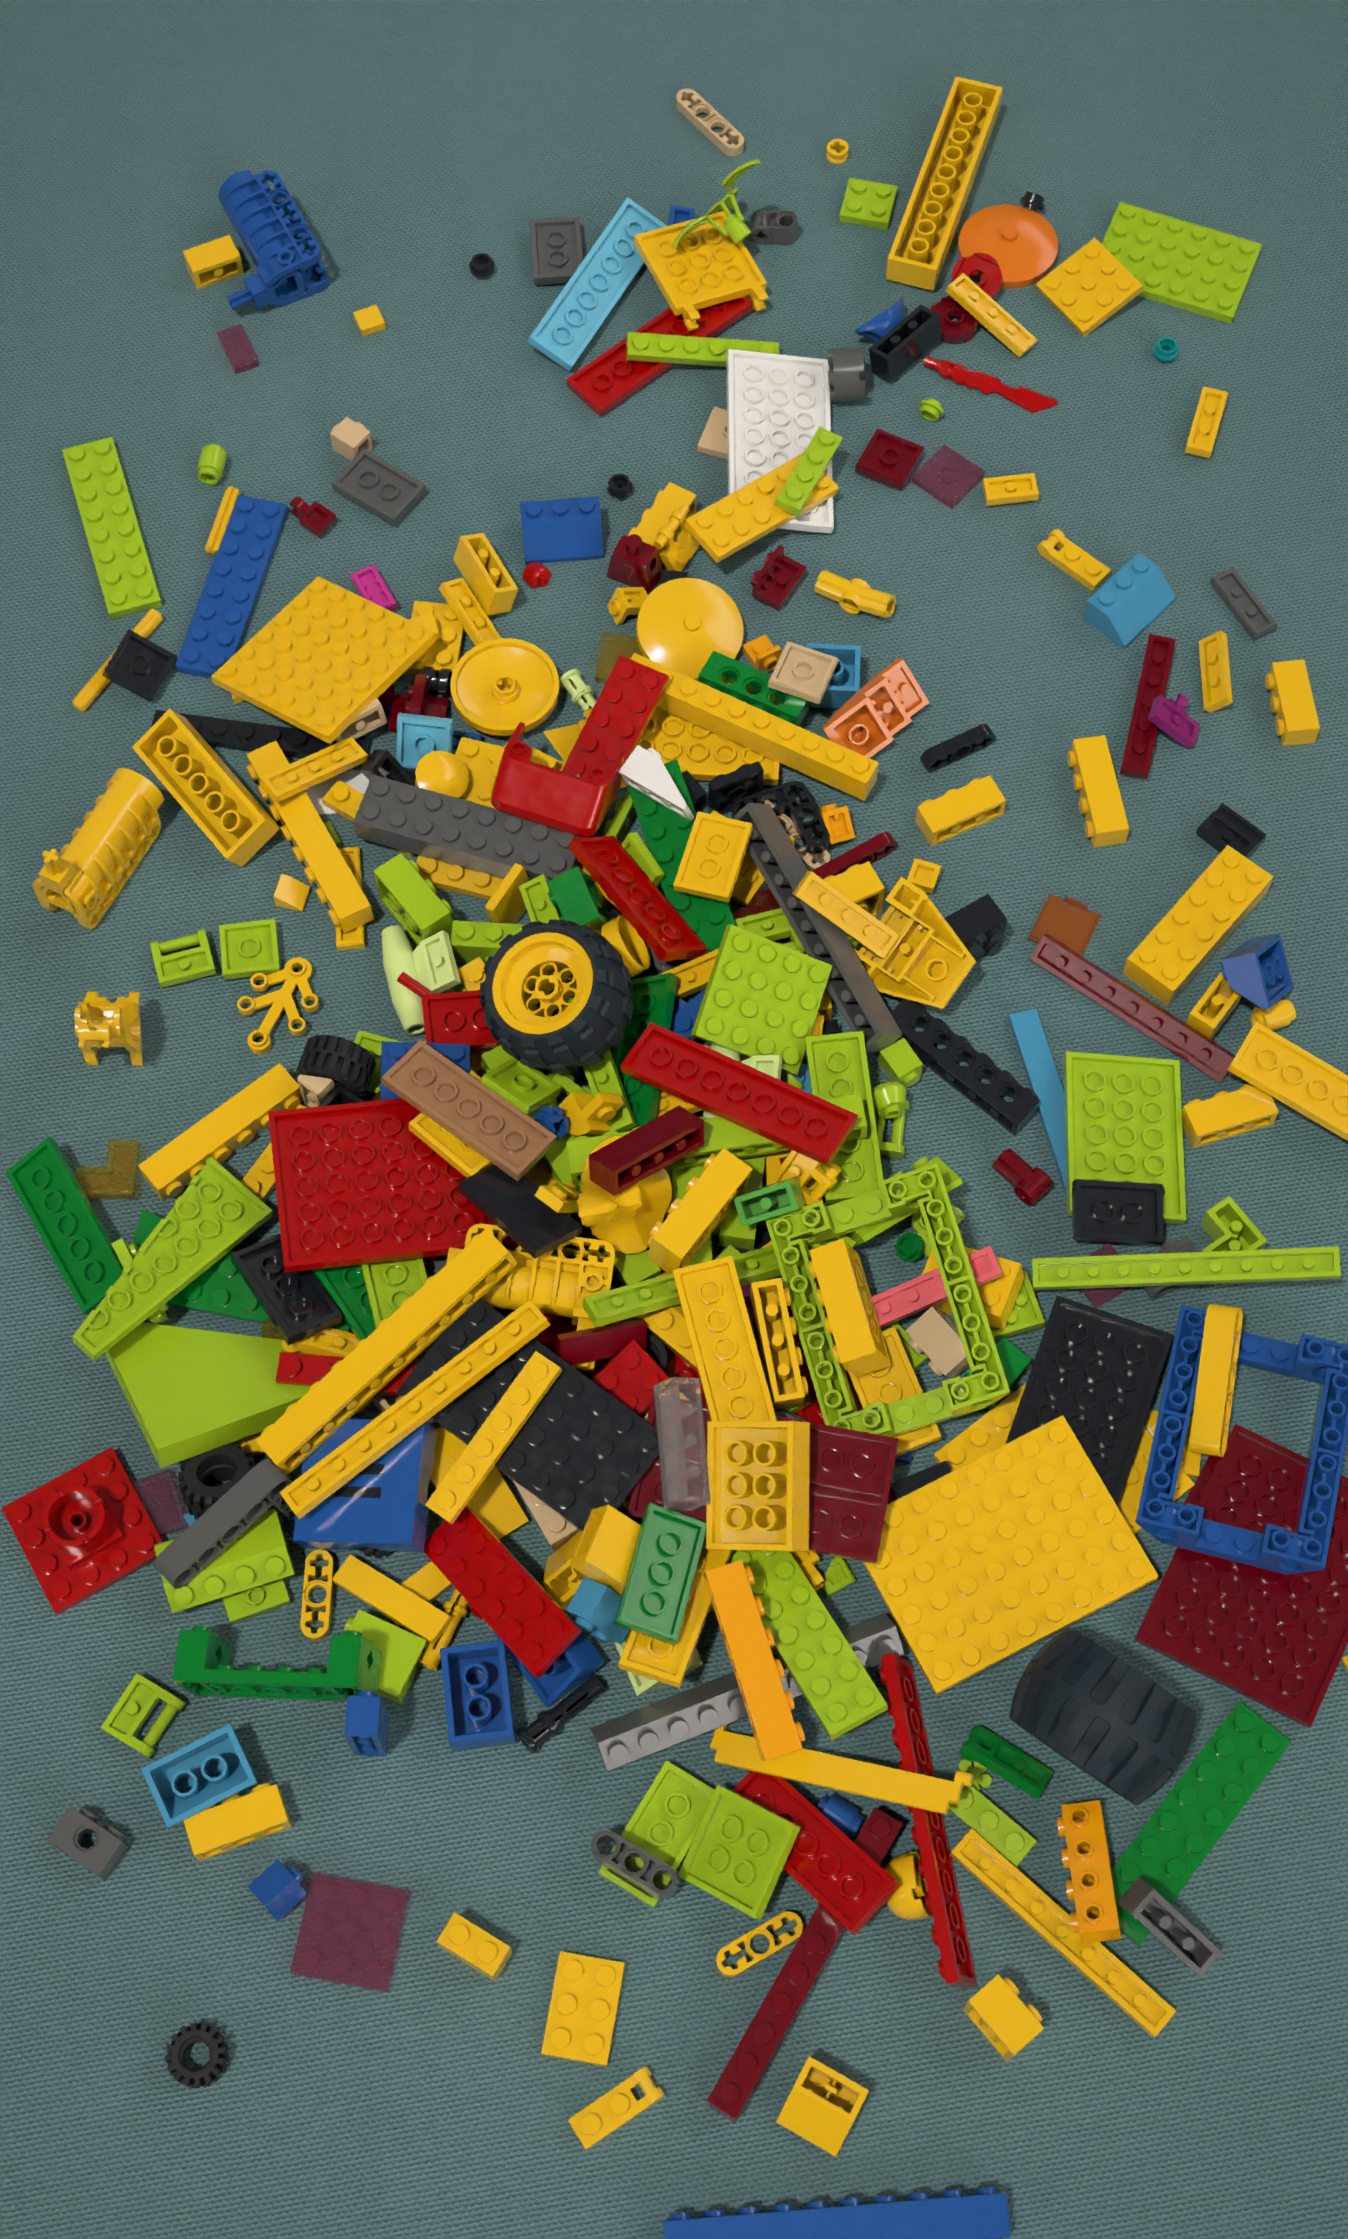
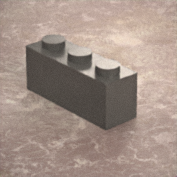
(1169, 1927)

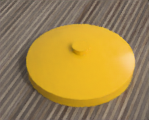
(686, 623)
(504, 685)

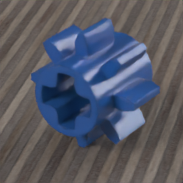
(553, 1120)

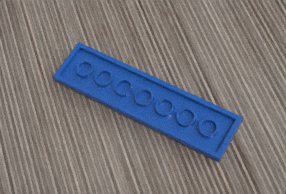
(232, 586)

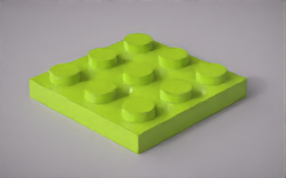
(739, 1851)

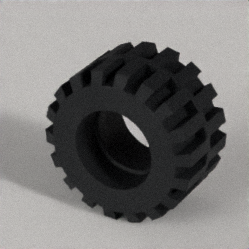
(338, 1060)
(208, 1468)

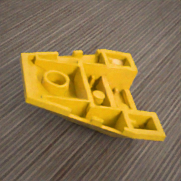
(927, 957)

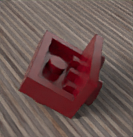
(777, 579)

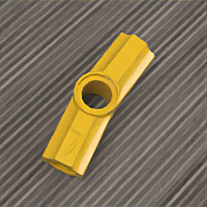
(855, 595)

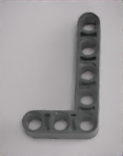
(224, 1523)

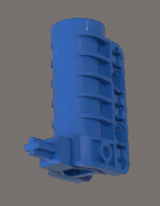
(267, 233)

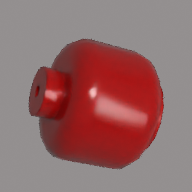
(536, 575)

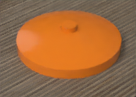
(1016, 238)

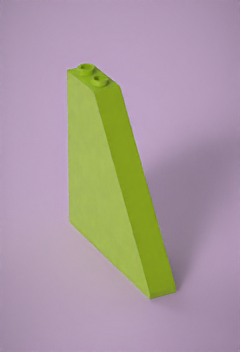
(199, 1387)

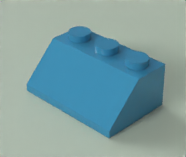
(1129, 601)
(199, 1775)

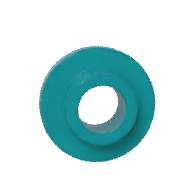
(1166, 349)

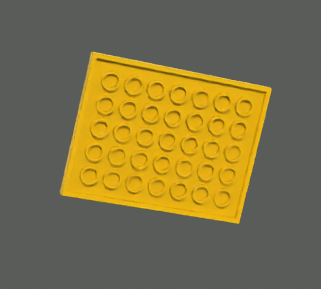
(1004, 1555)

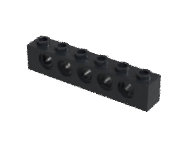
(965, 1079)

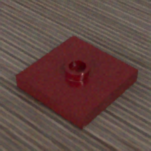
(889, 459)

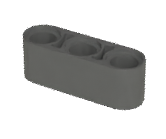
(625, 1850)

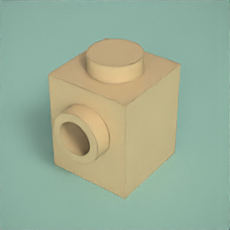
(350, 438)

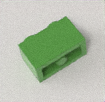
(769, 1201)

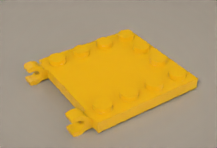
(702, 269)

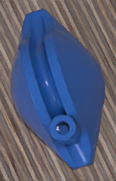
(884, 322)

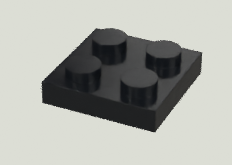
(139, 665)
(728, 788)

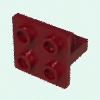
(417, 702)

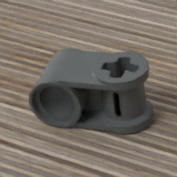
(777, 227)

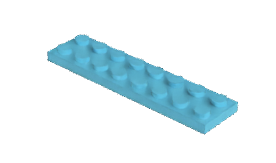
(594, 287)

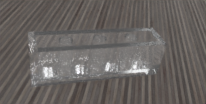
(682, 1443)

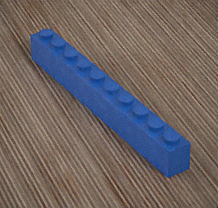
(919, 2218)

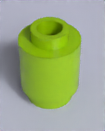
(211, 464)

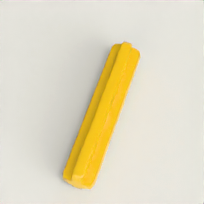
(221, 520)

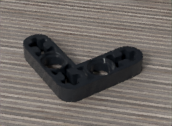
(788, 804)

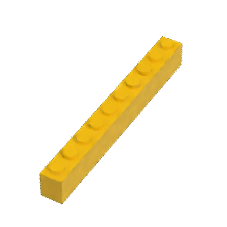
(766, 733)
(386, 1351)

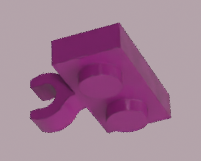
(1171, 719)

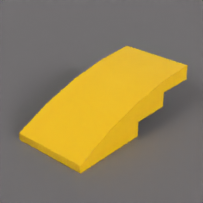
(492, 1500)

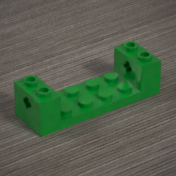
(205, 1670)

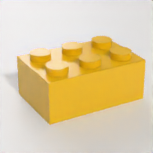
(996, 1295)

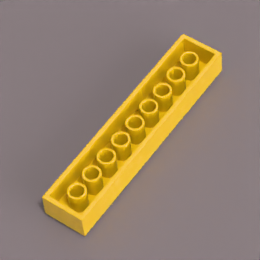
(944, 184)

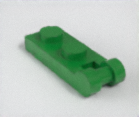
(1006, 1761)

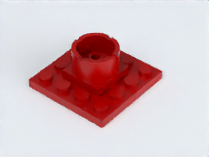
(84, 1530)

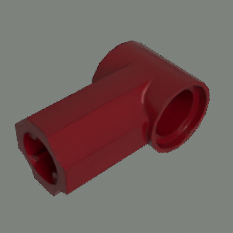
(1027, 1182)

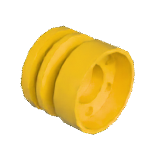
(628, 943)

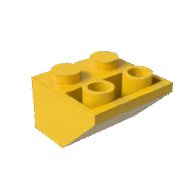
(559, 1577)
(822, 2106)

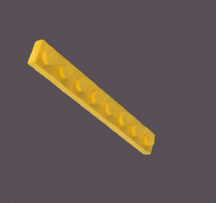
(1055, 1928)

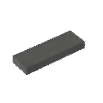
(1243, 604)

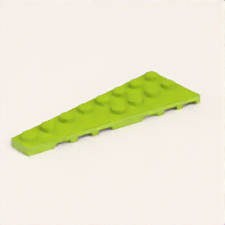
(193, 1236)

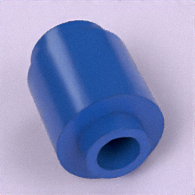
(840, 1814)

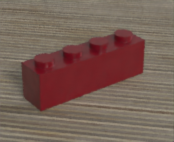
(646, 1150)

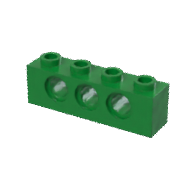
(746, 680)

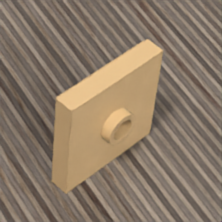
(715, 435)
(803, 672)

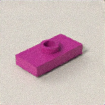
(373, 588)

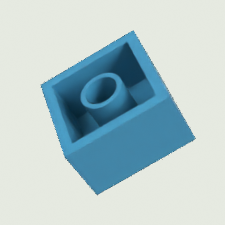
(846, 676)

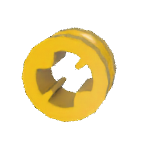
(837, 145)

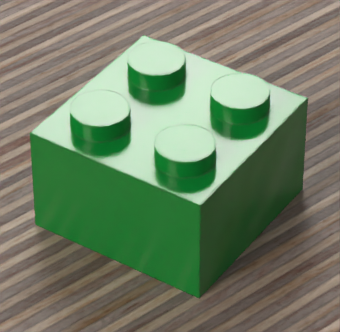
(578, 899)

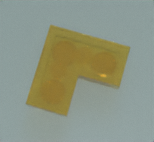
(119, 1175)

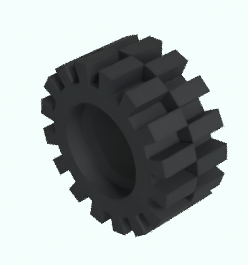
(176, 2055)

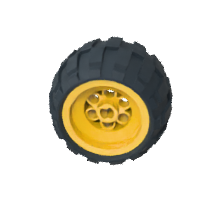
(520, 1004)

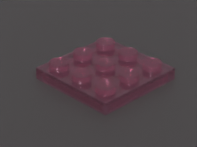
(350, 1933)

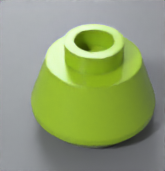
(889, 1099)

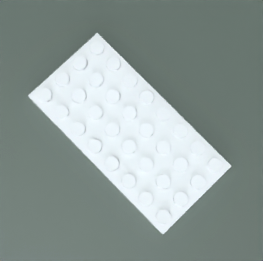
(771, 419)

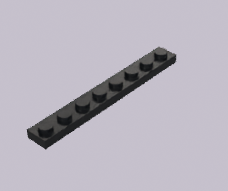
(251, 736)

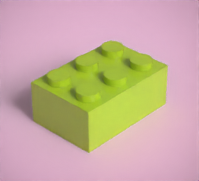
(412, 899)

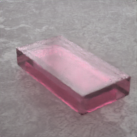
(238, 349)

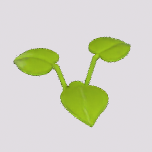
(734, 225)

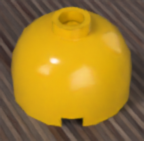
(909, 1898)

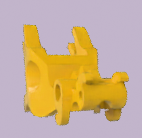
(109, 1025)

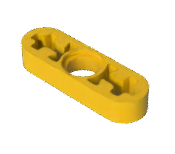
(307, 1618)
(776, 1924)

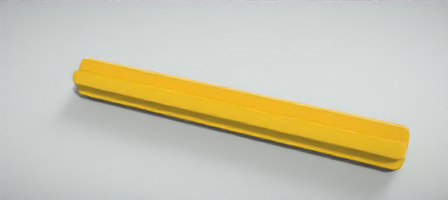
(99, 682)

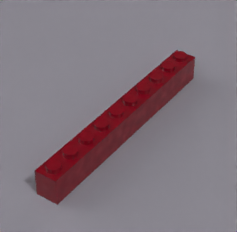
(792, 1986)

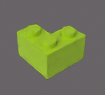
(1231, 1229)

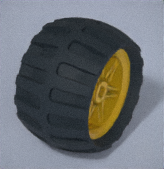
(1103, 1715)

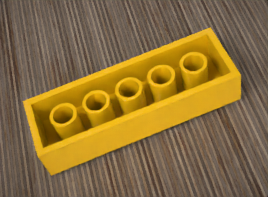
(206, 788)
(1197, 925)

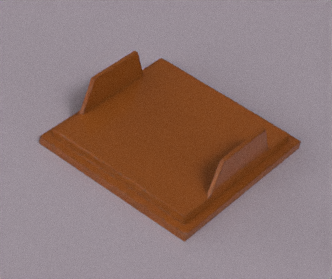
(1067, 922)

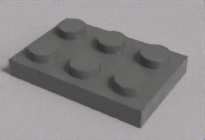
(555, 249)
(379, 487)

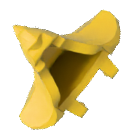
(629, 1215)

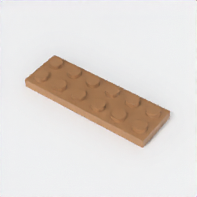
(469, 1110)

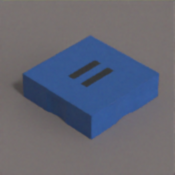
(379, 1505)

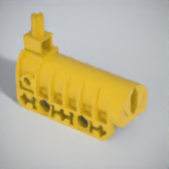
(102, 850)
(552, 1282)

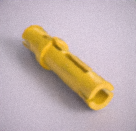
(456, 1610)

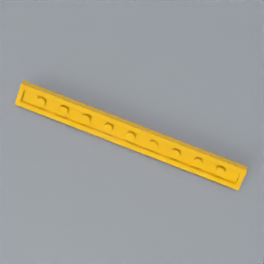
(414, 1409)

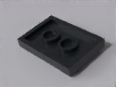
(1117, 1211)

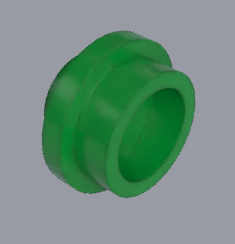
(910, 1247)

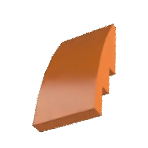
(877, 711)

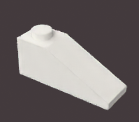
(649, 776)

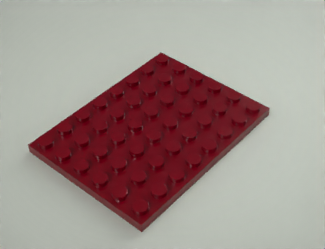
(1246, 1624)

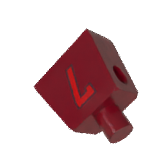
(635, 563)

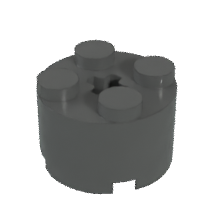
(847, 374)

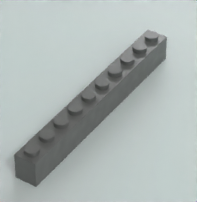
(821, 939)
(718, 1702)

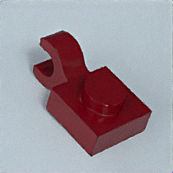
(314, 517)

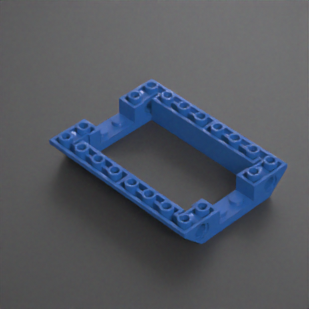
(1275, 1548)

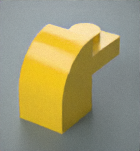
(590, 1114)

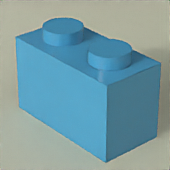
(596, 1610)

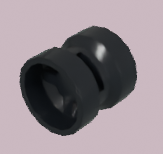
(438, 680)

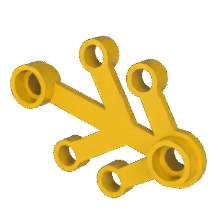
(279, 1000)

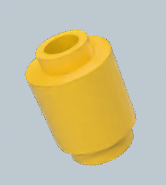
(1276, 1017)

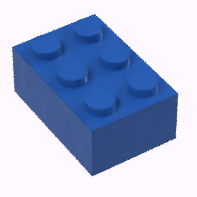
(477, 1696)

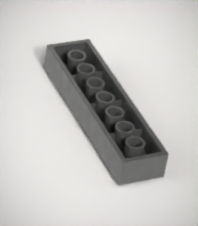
(460, 831)

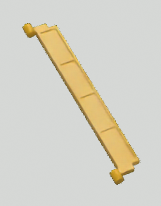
(842, 1773)

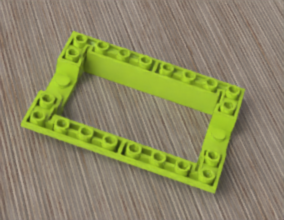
(899, 1195)

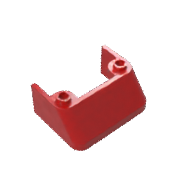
(553, 795)

